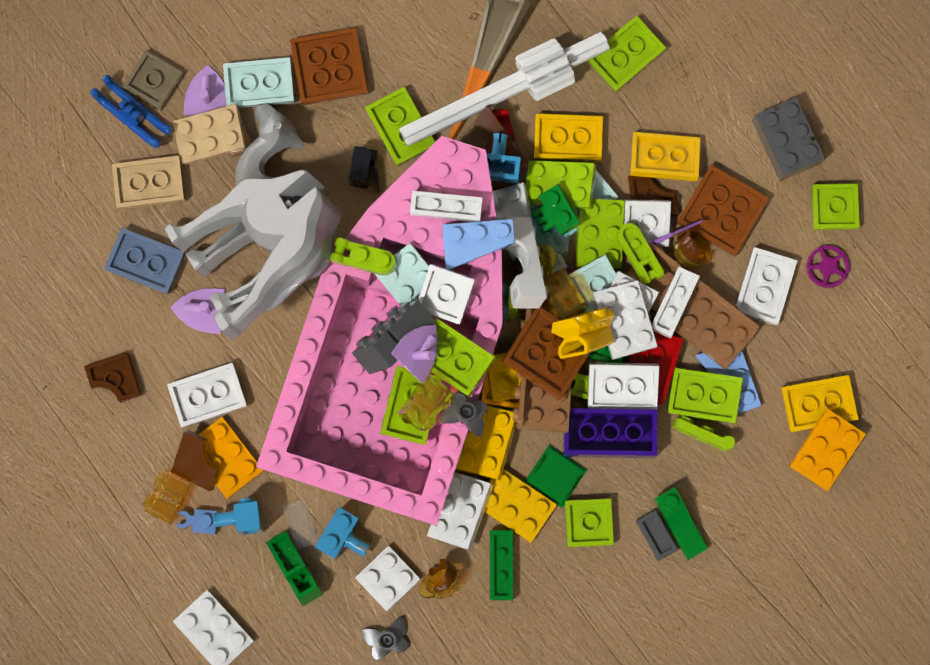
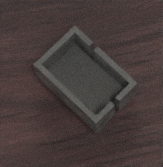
(788, 139)
(376, 349)

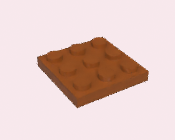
(328, 66)
(726, 210)
(537, 358)

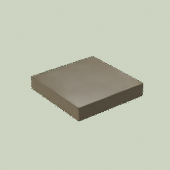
(153, 80)

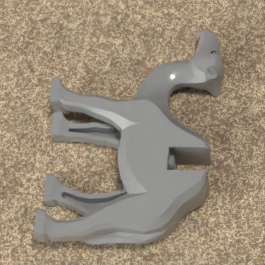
(281, 214)

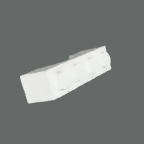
(527, 288)

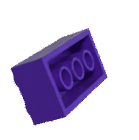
(611, 433)

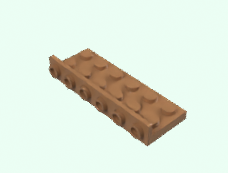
(708, 319)
(536, 407)

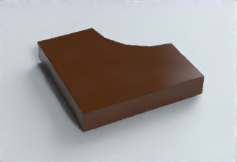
(645, 189)
(115, 375)
(193, 461)

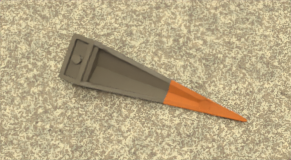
(497, 28)

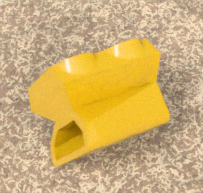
(584, 332)

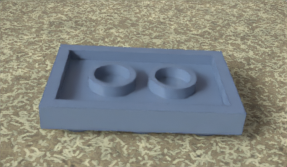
(144, 261)

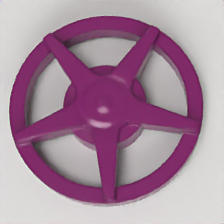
(827, 266)

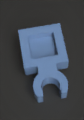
(201, 521)

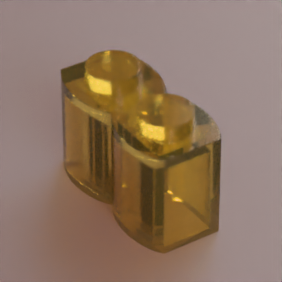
(167, 496)

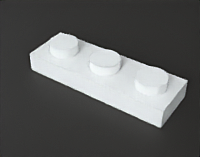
(446, 206)
(674, 302)

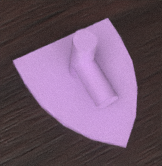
(204, 93)
(198, 310)
(418, 351)

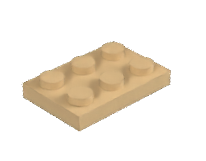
(209, 134)
(148, 182)

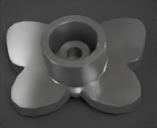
(466, 413)
(387, 639)

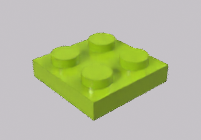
(835, 207)
(589, 523)

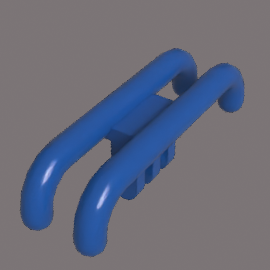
(131, 112)

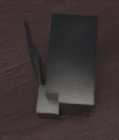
(361, 167)

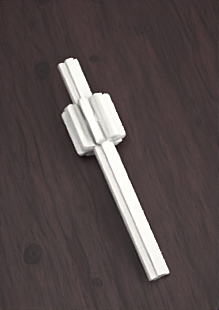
(540, 72)

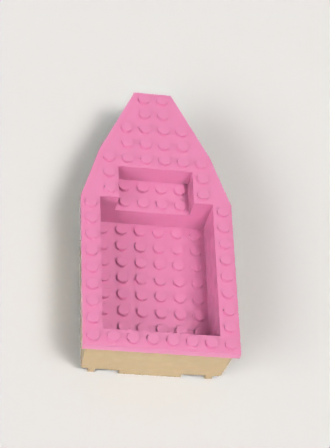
(331, 405)

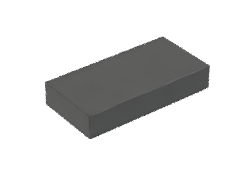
(656, 535)

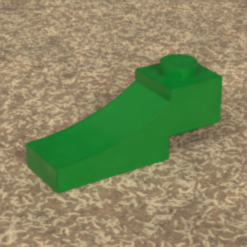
(680, 523)
(294, 568)

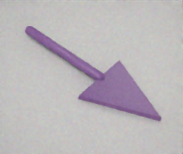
(674, 233)

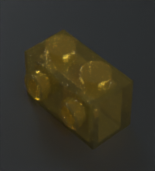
(563, 295)
(426, 404)

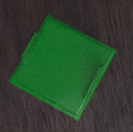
(555, 476)

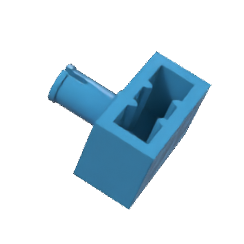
(502, 167)
(246, 517)
(340, 535)

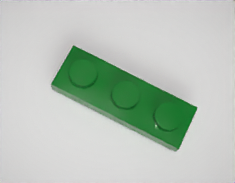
(501, 565)

